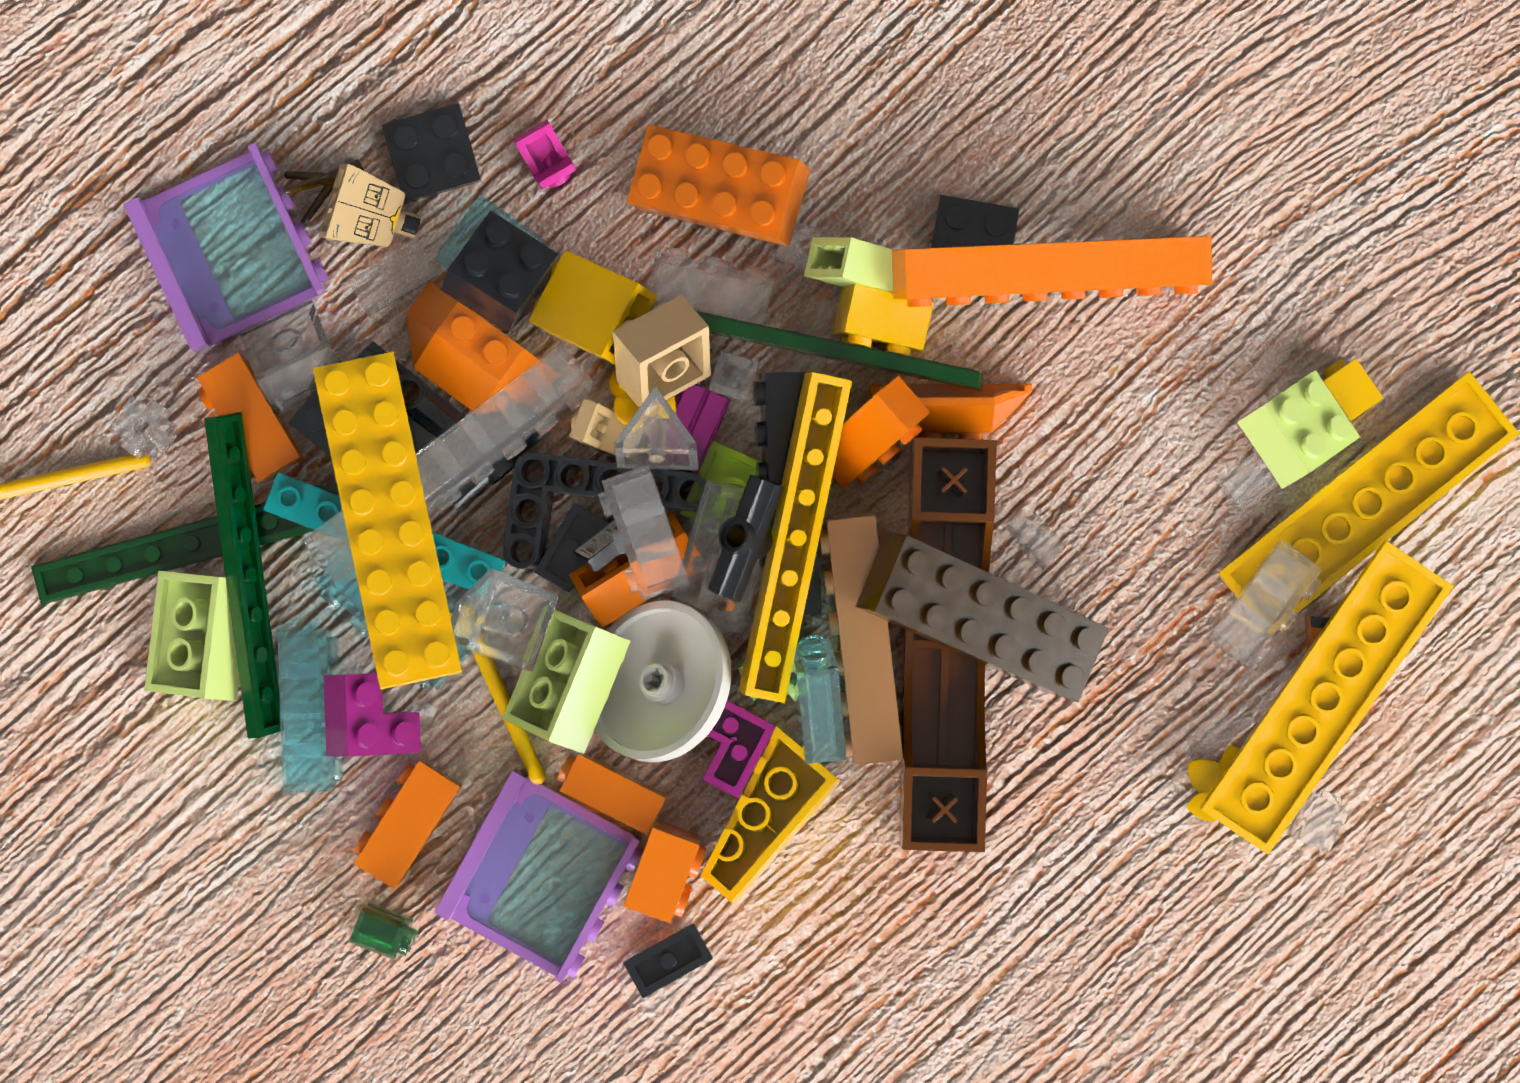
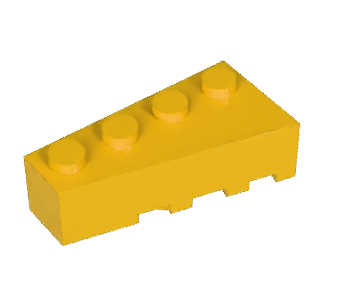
(767, 815)

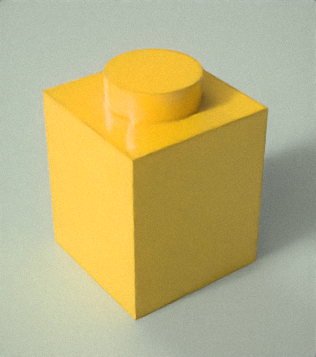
(1351, 387)

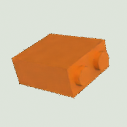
(611, 791)

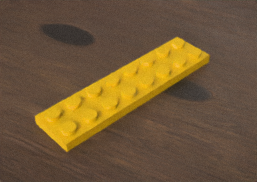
(1386, 486)
(387, 520)
(1326, 696)

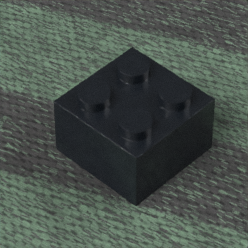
(499, 271)

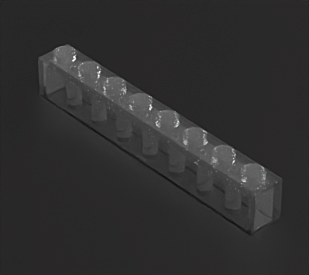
(473, 446)

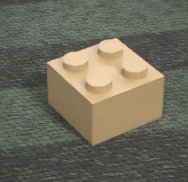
(662, 350)

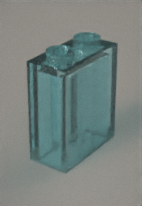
(818, 701)

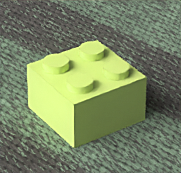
(1298, 429)

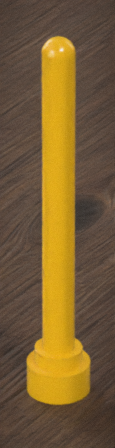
(72, 475)
(517, 734)

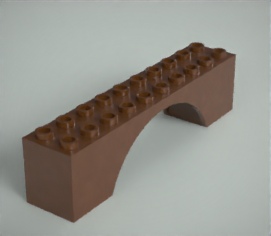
(944, 690)

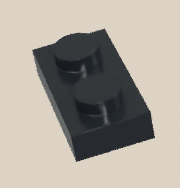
(559, 557)
(668, 960)

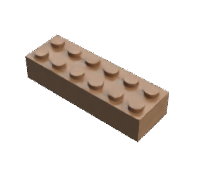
(863, 643)

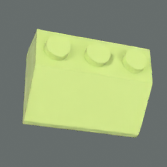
(192, 639)

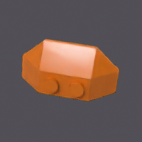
(462, 349)
(964, 410)

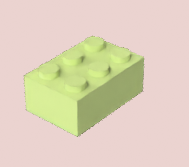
(567, 682)

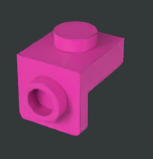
(545, 155)

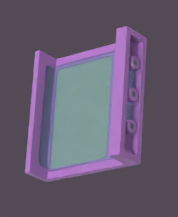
(228, 249)
(540, 875)

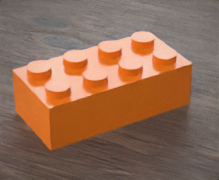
(718, 185)
(662, 873)

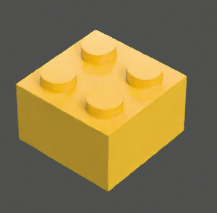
(874, 318)

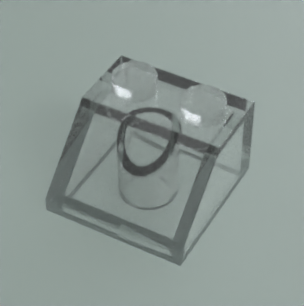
(503, 619)

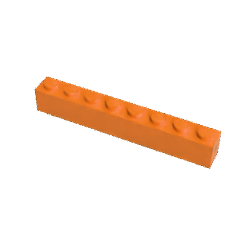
(1051, 267)

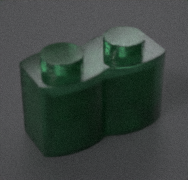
(384, 932)

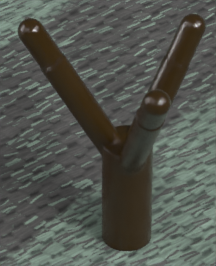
(314, 179)

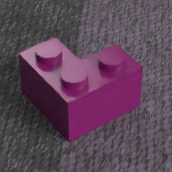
(357, 720)
(742, 743)

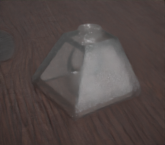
(286, 353)

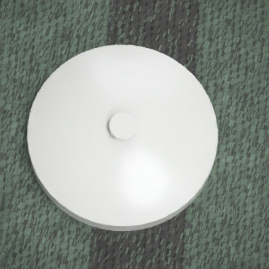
(668, 683)

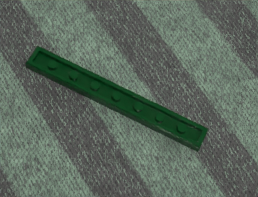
(843, 352)
(150, 554)
(244, 573)

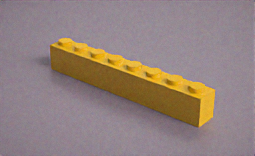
(795, 537)

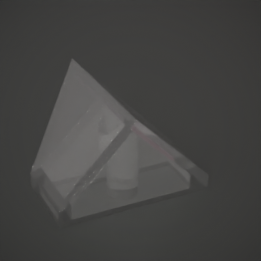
(656, 439)

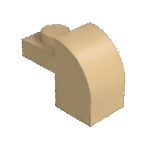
(596, 427)

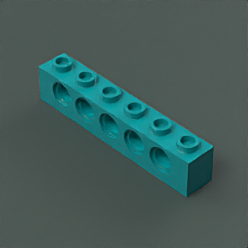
(315, 506)

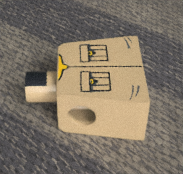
(366, 210)

